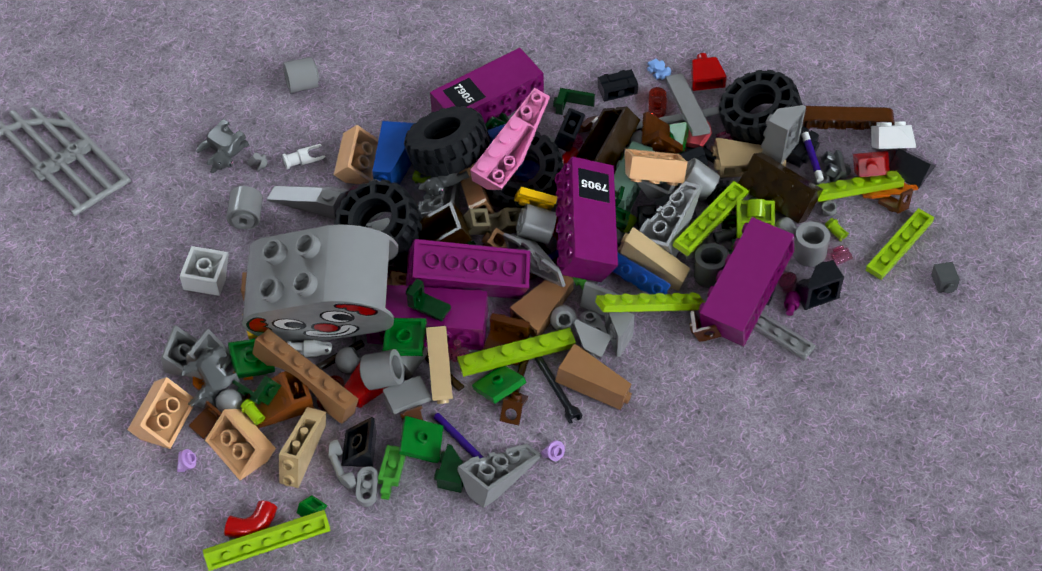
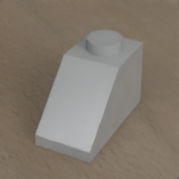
(592, 339)

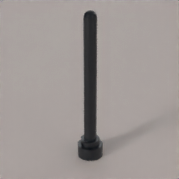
(570, 410)

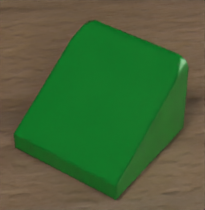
(310, 506)

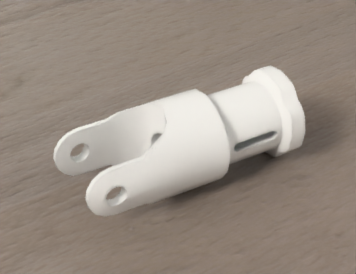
(300, 157)
(312, 348)

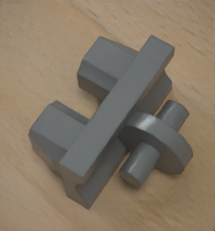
(835, 165)

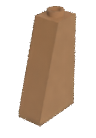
(475, 194)
(540, 303)
(593, 378)

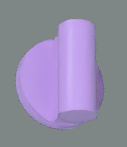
(554, 451)
(186, 460)

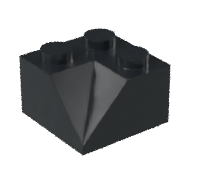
(822, 287)

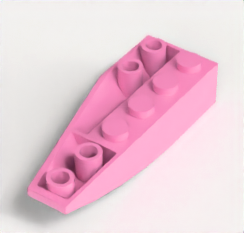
(511, 144)

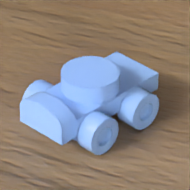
(659, 69)

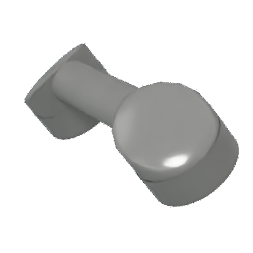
(828, 207)
(347, 479)

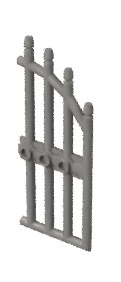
(61, 159)

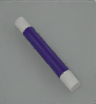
(812, 156)

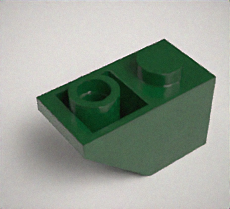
(448, 475)

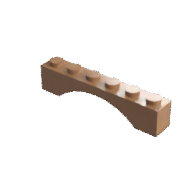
(334, 397)

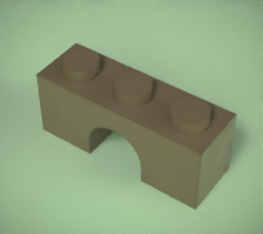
(480, 222)

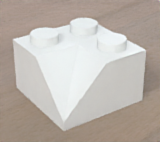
(892, 136)
(204, 271)

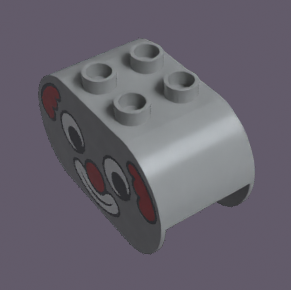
(319, 283)

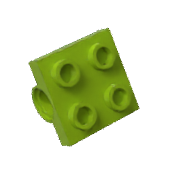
(755, 208)

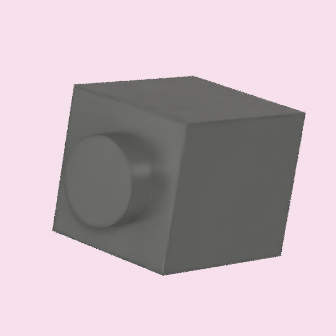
(945, 277)

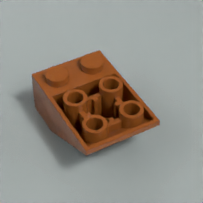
(288, 402)

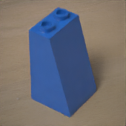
(391, 156)

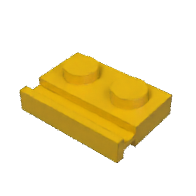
(536, 198)

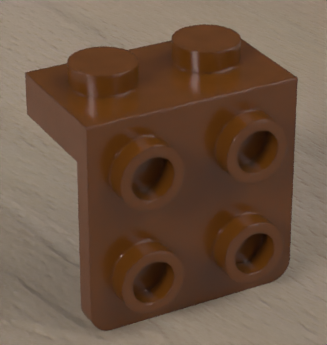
(657, 135)
(506, 330)

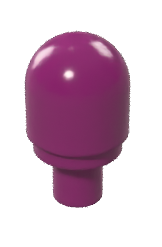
(792, 302)

